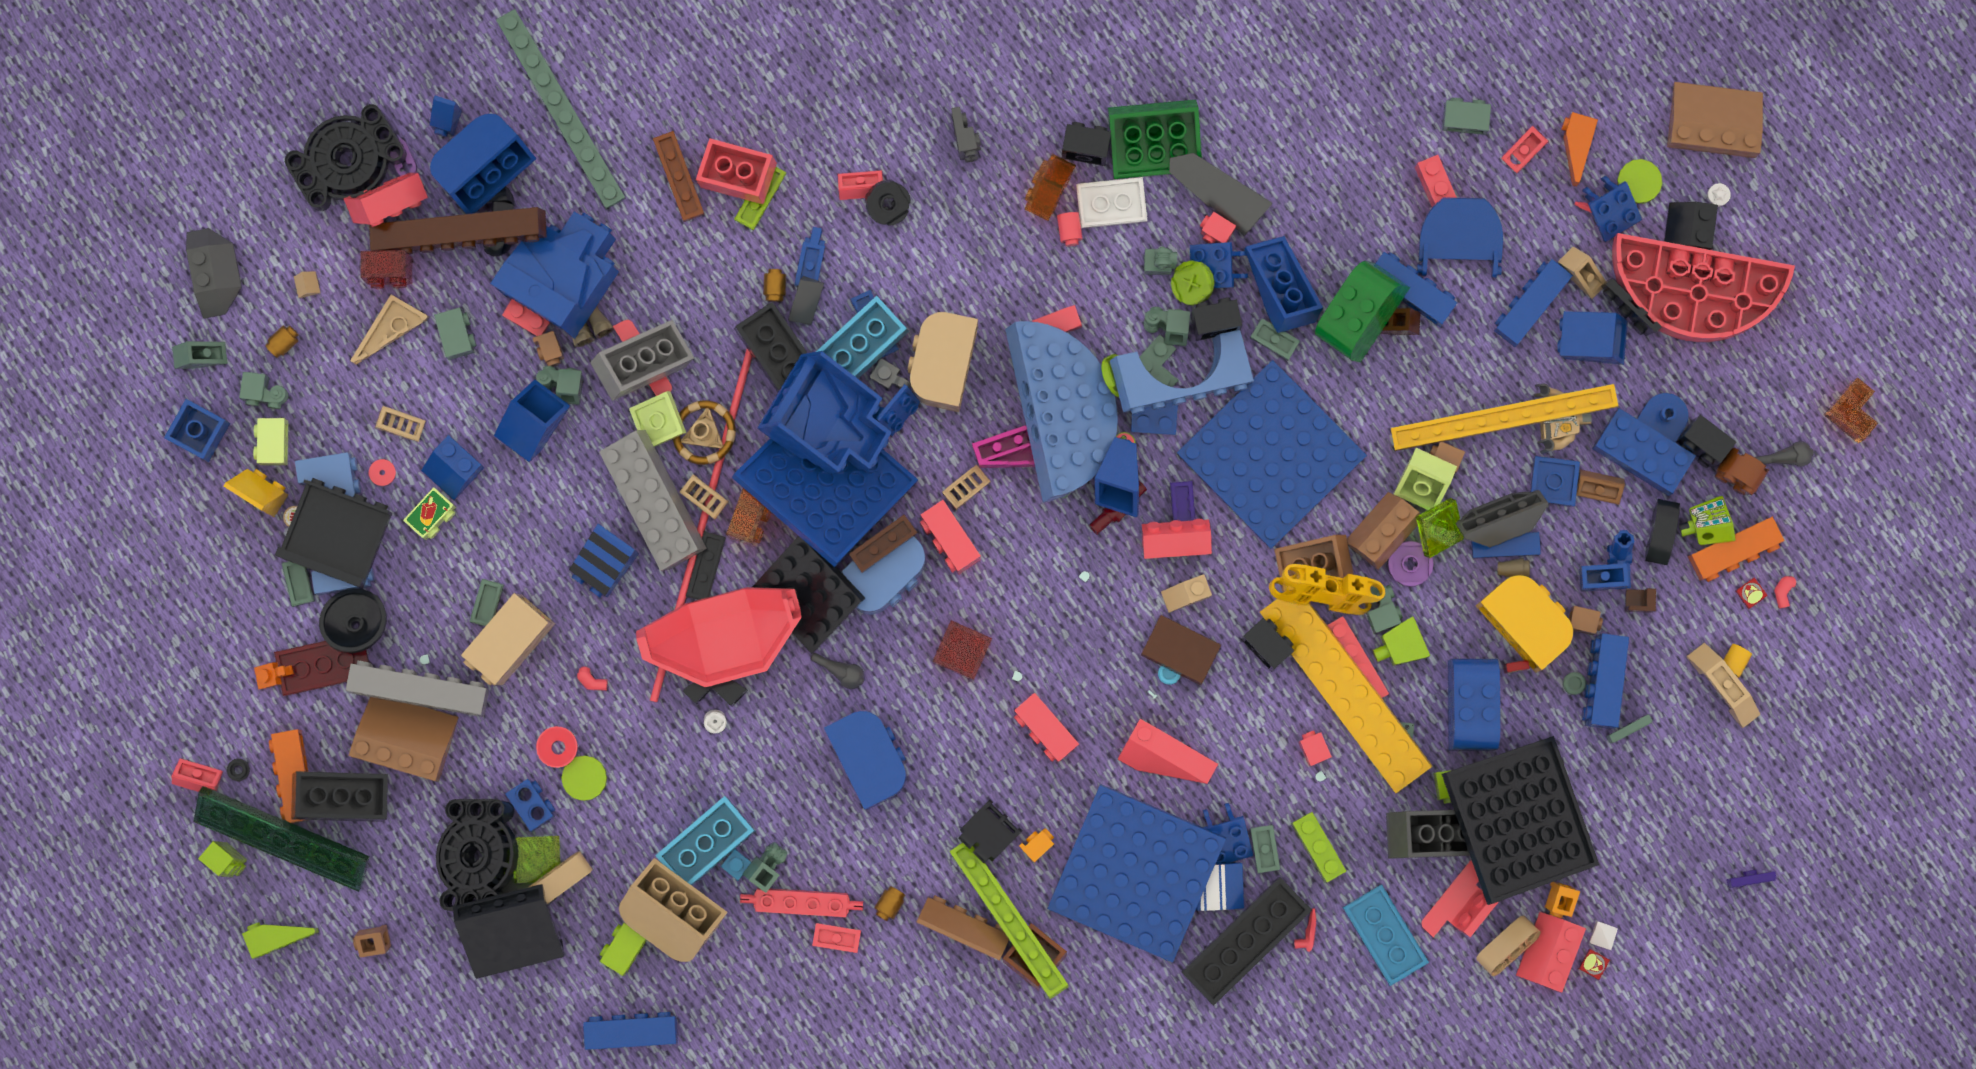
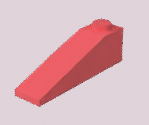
(1161, 754)

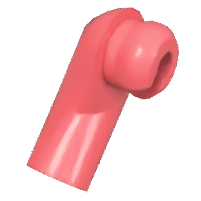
(1782, 589)
(589, 682)

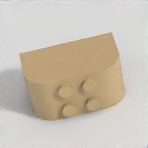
(942, 359)
(670, 912)

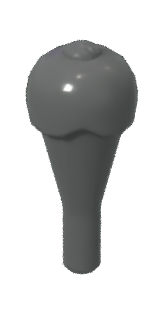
(1796, 454)
(848, 674)

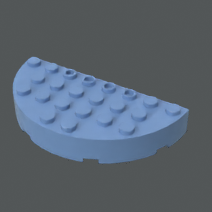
(1064, 406)

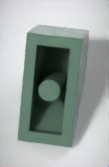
(199, 354)

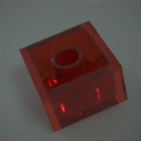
(386, 268)
(962, 650)

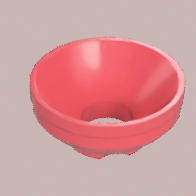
(545, 743)

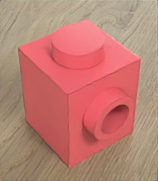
(1216, 229)

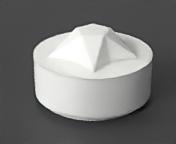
(1718, 194)
(715, 721)

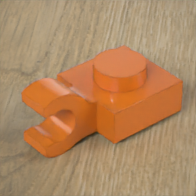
(270, 674)

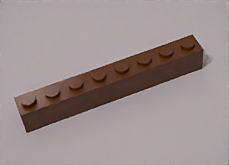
(460, 230)

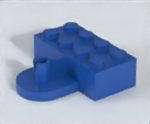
(1649, 443)

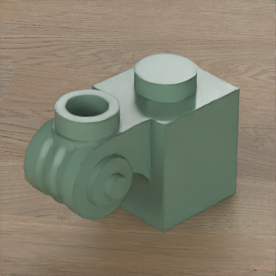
(1159, 261)
(1173, 322)
(566, 381)
(255, 391)
(1386, 614)
(761, 869)

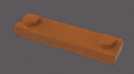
(678, 176)

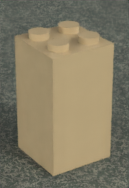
(507, 640)

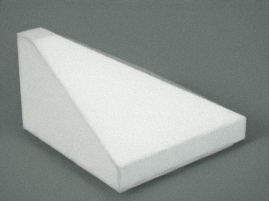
(1603, 935)

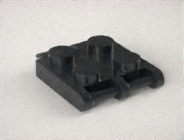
(988, 833)

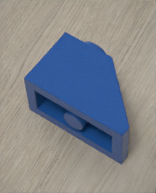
(444, 116)
(1603, 577)

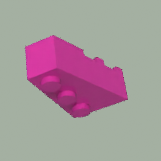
(1005, 450)

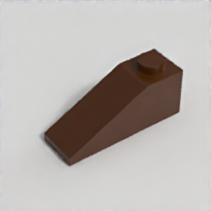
(1403, 322)

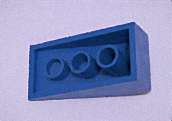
(1283, 285)

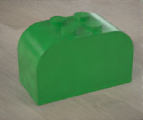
(1361, 310)

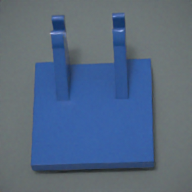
(1614, 210)
(1219, 260)
(898, 410)
(1237, 840)

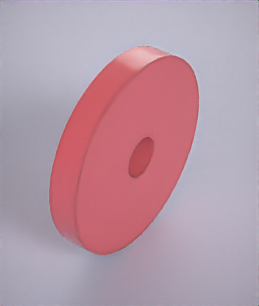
(376, 467)

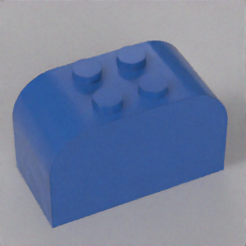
(480, 162)
(1473, 705)
(868, 757)

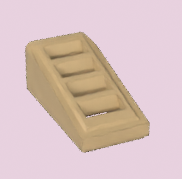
(394, 413)
(954, 486)
(688, 487)

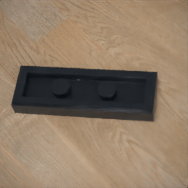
(706, 567)

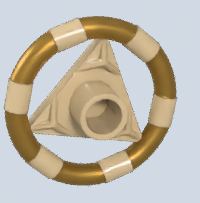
(705, 432)

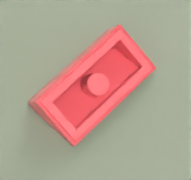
(857, 184)
(194, 776)

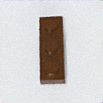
(883, 543)

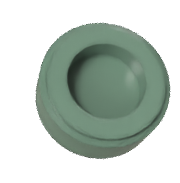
(1574, 683)

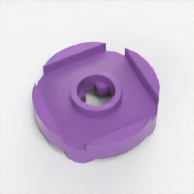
(1418, 573)

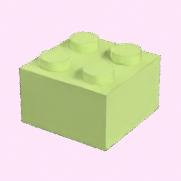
(1425, 479)

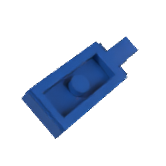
(811, 257)

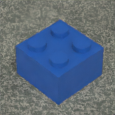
(197, 430)

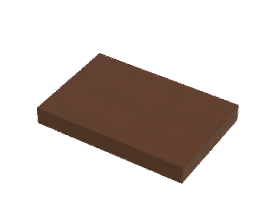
(1181, 650)

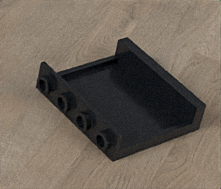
(335, 533)
(507, 931)

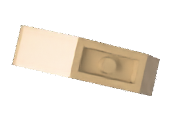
(1726, 683)

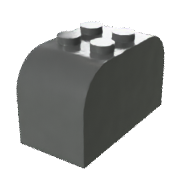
(1424, 834)

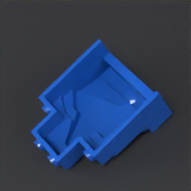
(561, 273)
(826, 416)

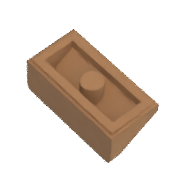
(1600, 487)

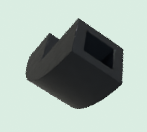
(1663, 532)
(729, 691)

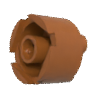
(1742, 471)

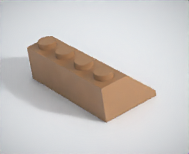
(963, 928)

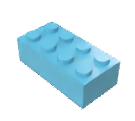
(865, 338)
(706, 841)

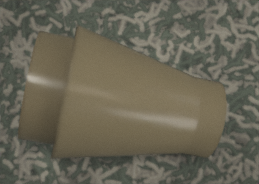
(1514, 568)

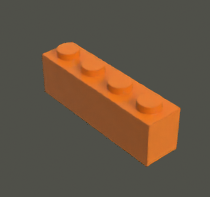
(1728, 554)
(289, 758)

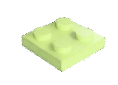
(658, 418)

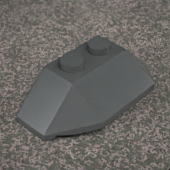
(212, 271)
(1503, 518)

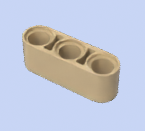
(564, 876)
(1508, 946)

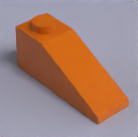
(1577, 142)

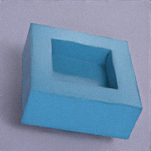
(736, 864)

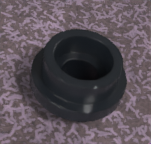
(231, 769)

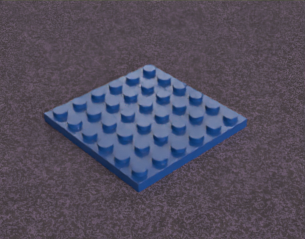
(1271, 454)
(823, 508)
(1136, 873)

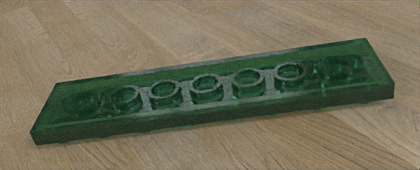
(281, 838)

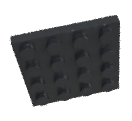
(821, 590)

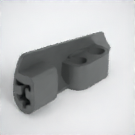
(1220, 191)

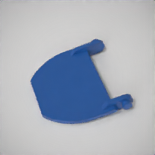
(1461, 231)

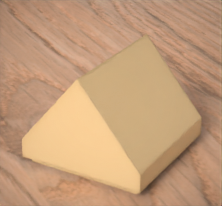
(306, 284)

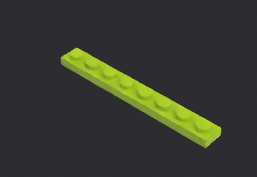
(1010, 920)

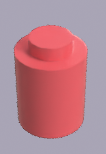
(1069, 228)

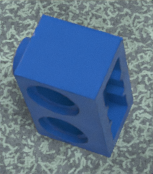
(526, 808)

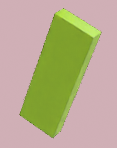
(751, 212)

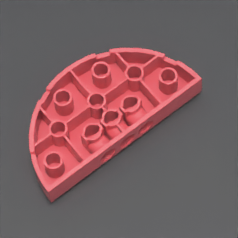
(1698, 290)

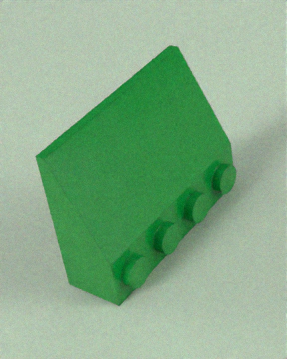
(1150, 135)

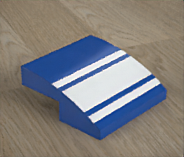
(1223, 888)

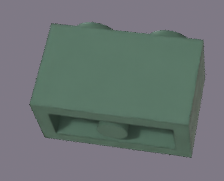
(1466, 116)
(455, 334)

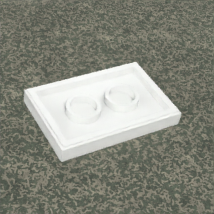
(1111, 202)

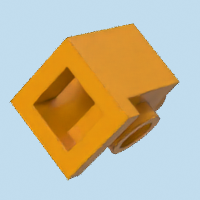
(1037, 844)
(1568, 897)

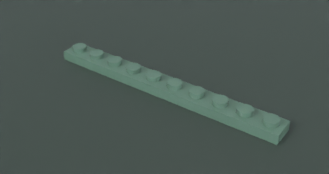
(560, 109)

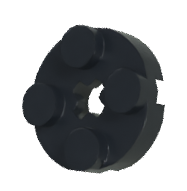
(875, 199)

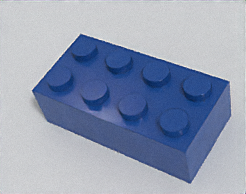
(1606, 681)

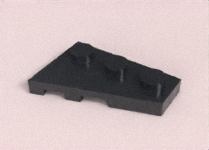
(1636, 314)

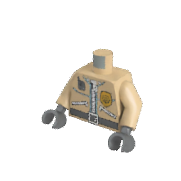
(1559, 432)

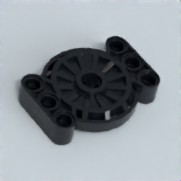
(332, 140)
(461, 841)

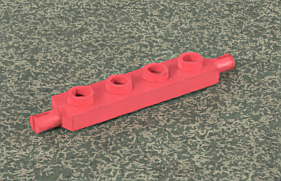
(802, 902)

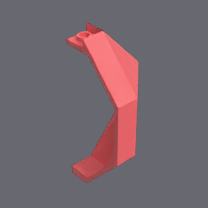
(722, 635)

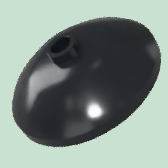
(346, 610)

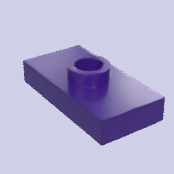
(1182, 501)
(1751, 877)

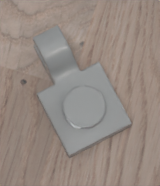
(887, 374)

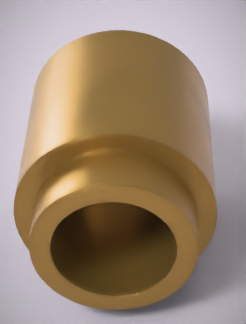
(774, 285)
(282, 341)
(889, 903)

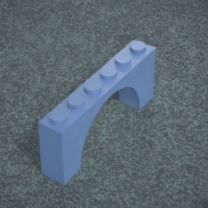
(1141, 390)
(339, 472)

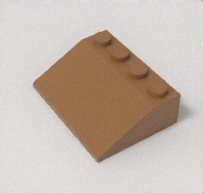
(1716, 120)
(404, 737)

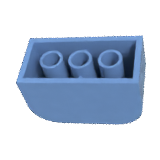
(889, 577)

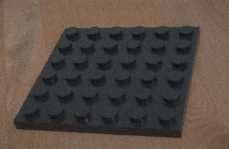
(1520, 820)

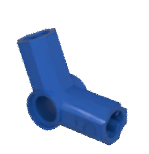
(1621, 551)

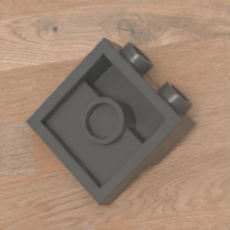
(967, 141)

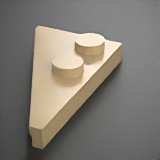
(391, 323)

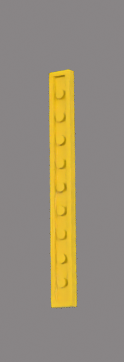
(1504, 417)

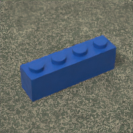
(1423, 294)
(1533, 303)
(630, 1032)

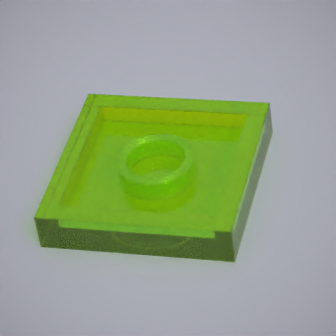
(1439, 528)
(536, 857)

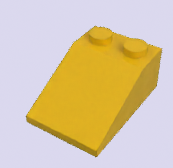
(257, 491)

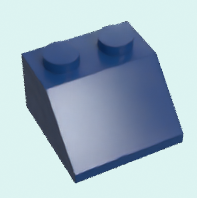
(451, 467)

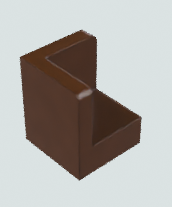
(1640, 600)

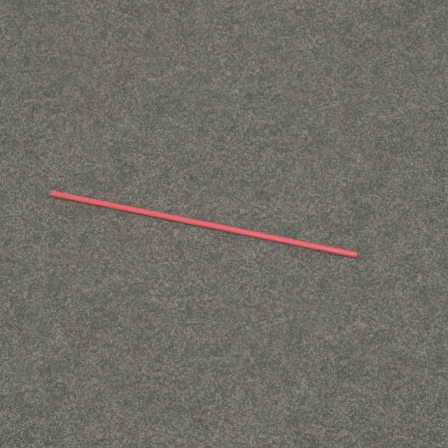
(704, 516)

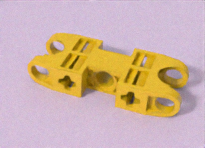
(1314, 585)

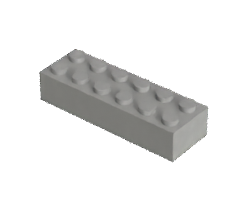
(652, 500)
(417, 690)

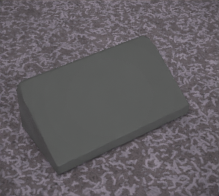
(806, 301)

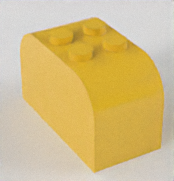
(1528, 620)

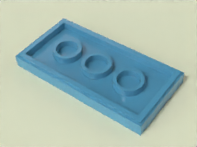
(1385, 935)

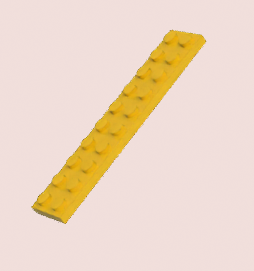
(1349, 693)

